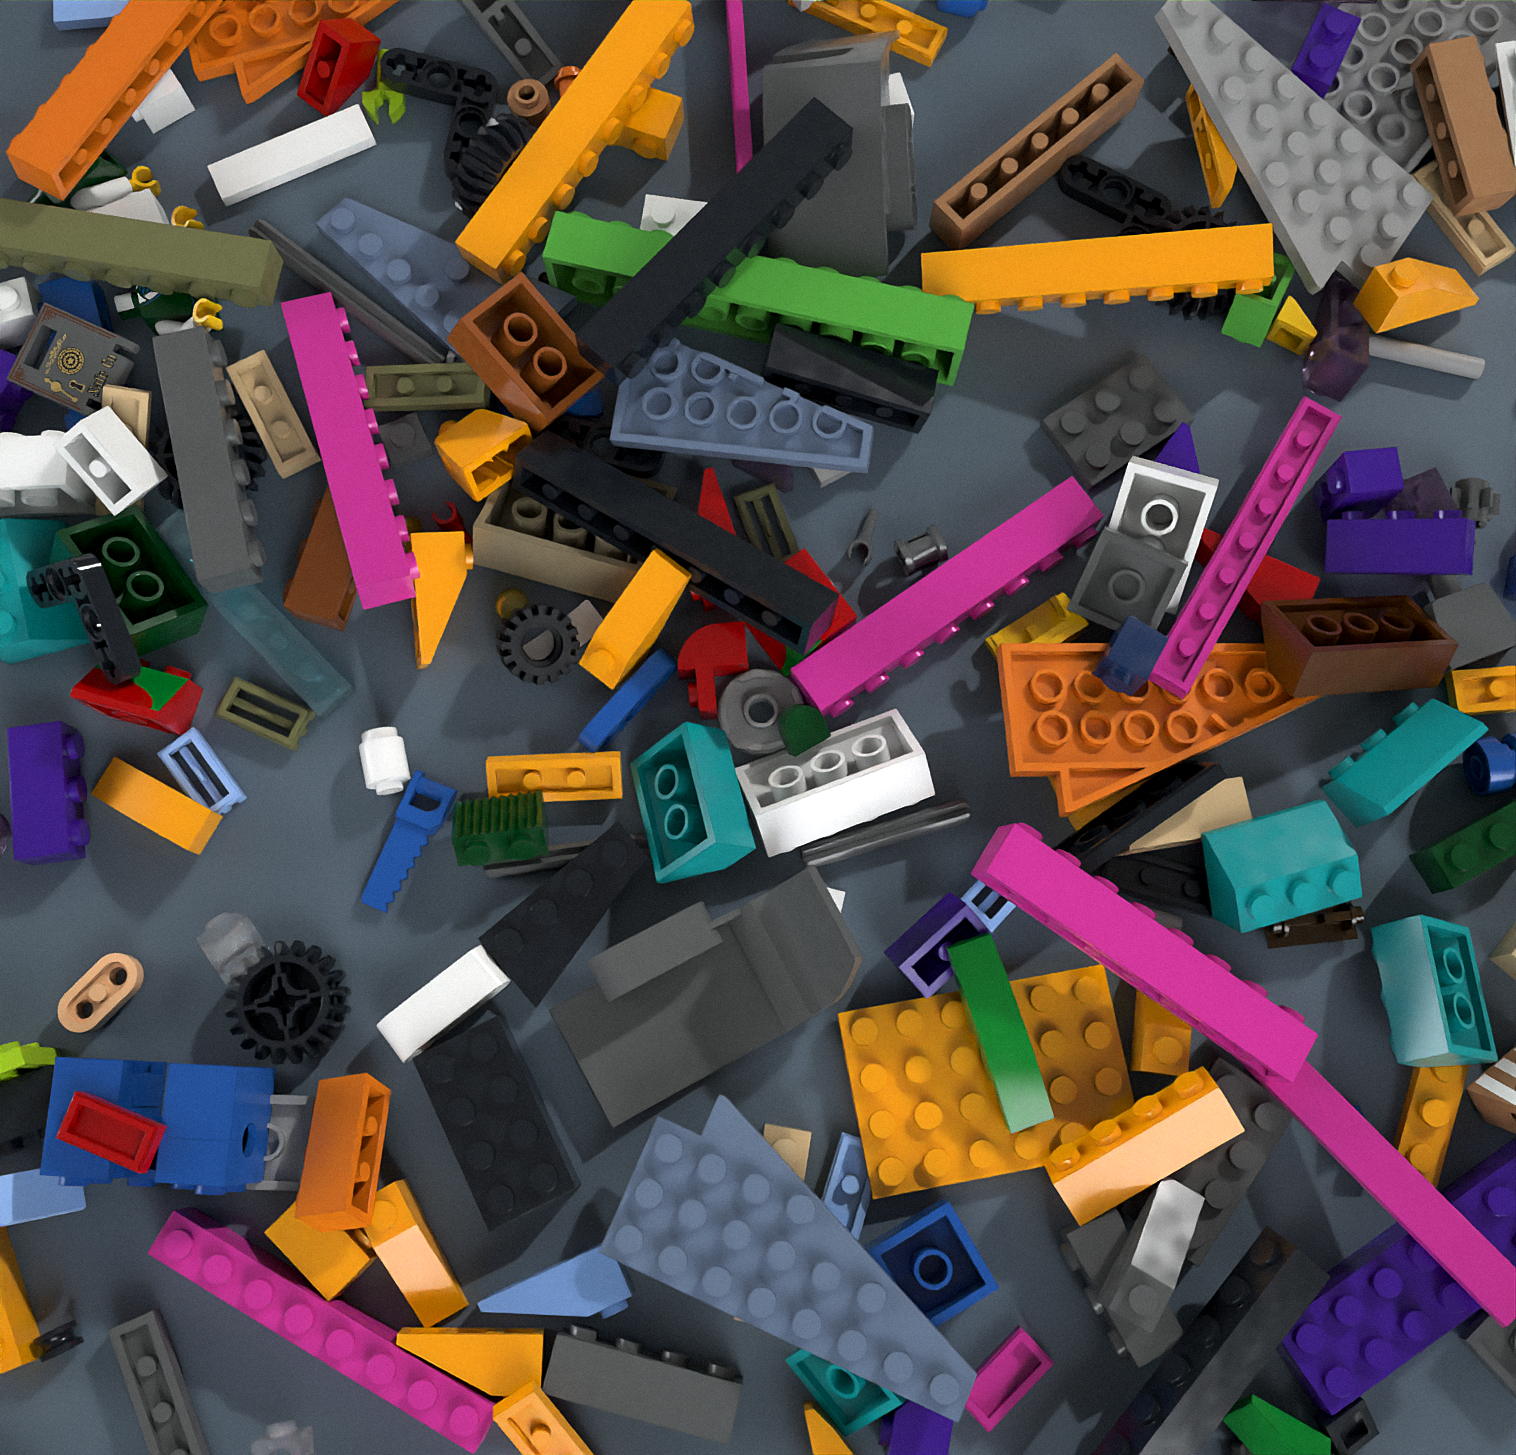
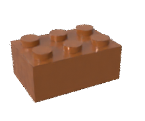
(524, 354)

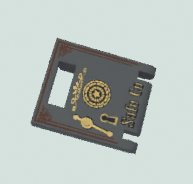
(76, 363)

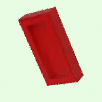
(111, 1132)

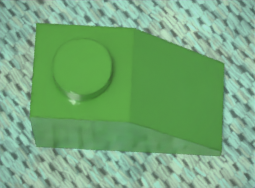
(1254, 313)

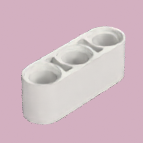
(443, 1003)

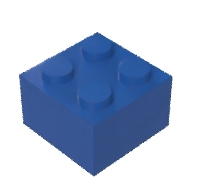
(934, 1262)

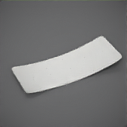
(583, 617)

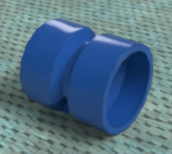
(1491, 765)

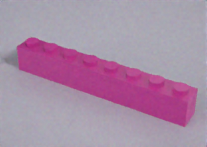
(348, 452)
(946, 598)
(1144, 952)
(327, 1330)

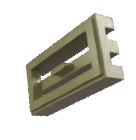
(755, 496)
(297, 729)

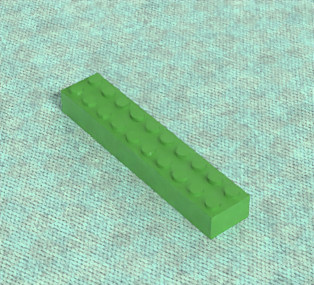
(903, 322)

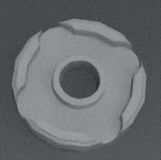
(740, 695)

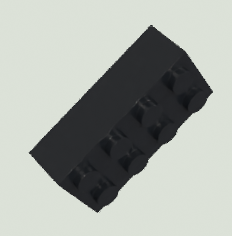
(496, 1122)

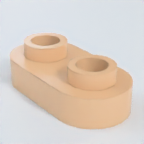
(102, 991)

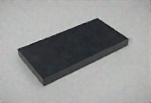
(1140, 812)

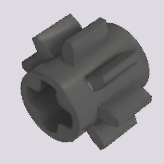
(1476, 500)

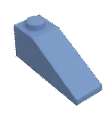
(569, 1288)

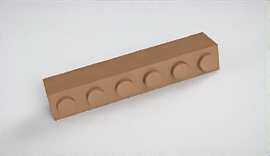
(1035, 153)

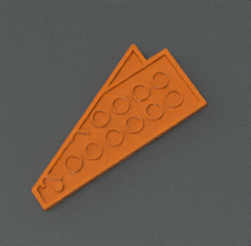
(267, 38)
(1105, 741)

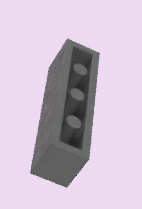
(643, 1383)

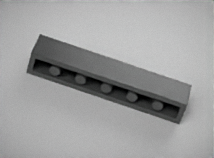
(208, 460)

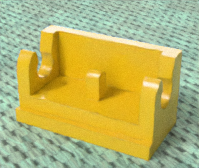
(1044, 624)

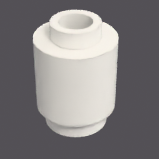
(384, 760)

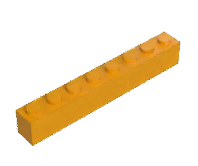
(574, 136)
(1104, 268)

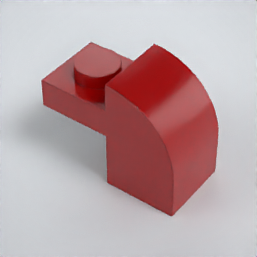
(711, 653)

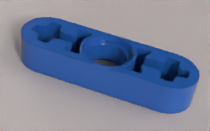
(628, 701)

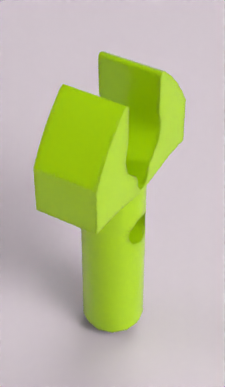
(374, 99)

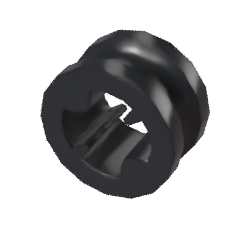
(58, 1341)

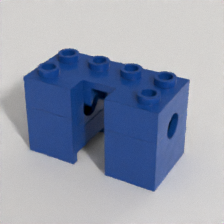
(211, 1117)

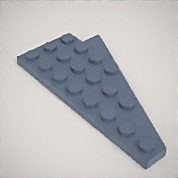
(755, 1241)

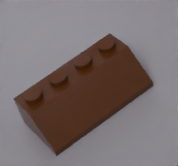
(1353, 645)

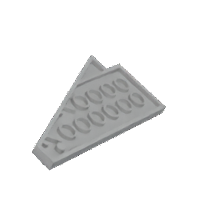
(1312, 172)

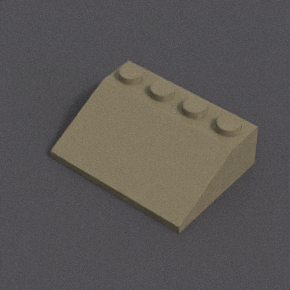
(541, 545)

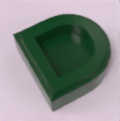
(802, 728)

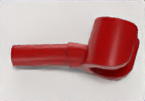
(454, 523)

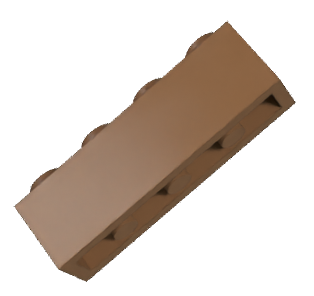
(1464, 126)

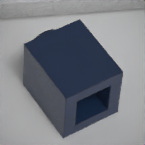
(1130, 656)

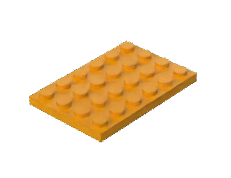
(927, 1099)

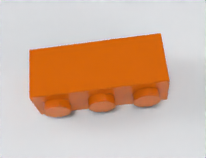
(343, 1153)

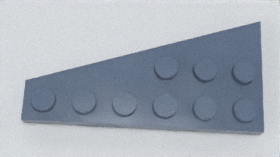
(418, 268)
(720, 410)

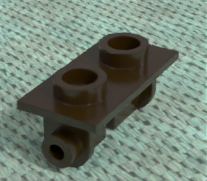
(1320, 926)

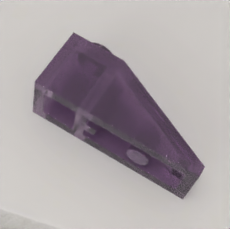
(1341, 346)

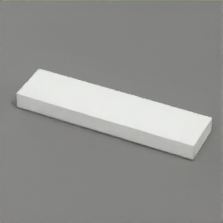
(291, 155)

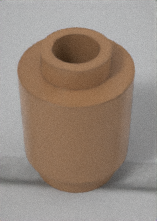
(530, 101)

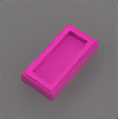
(1006, 1377)

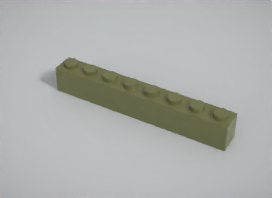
(138, 253)

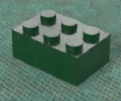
(146, 579)

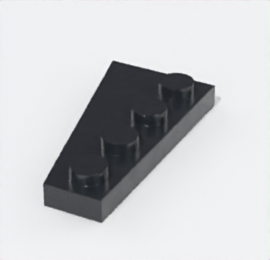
(557, 918)

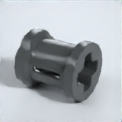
(921, 550)

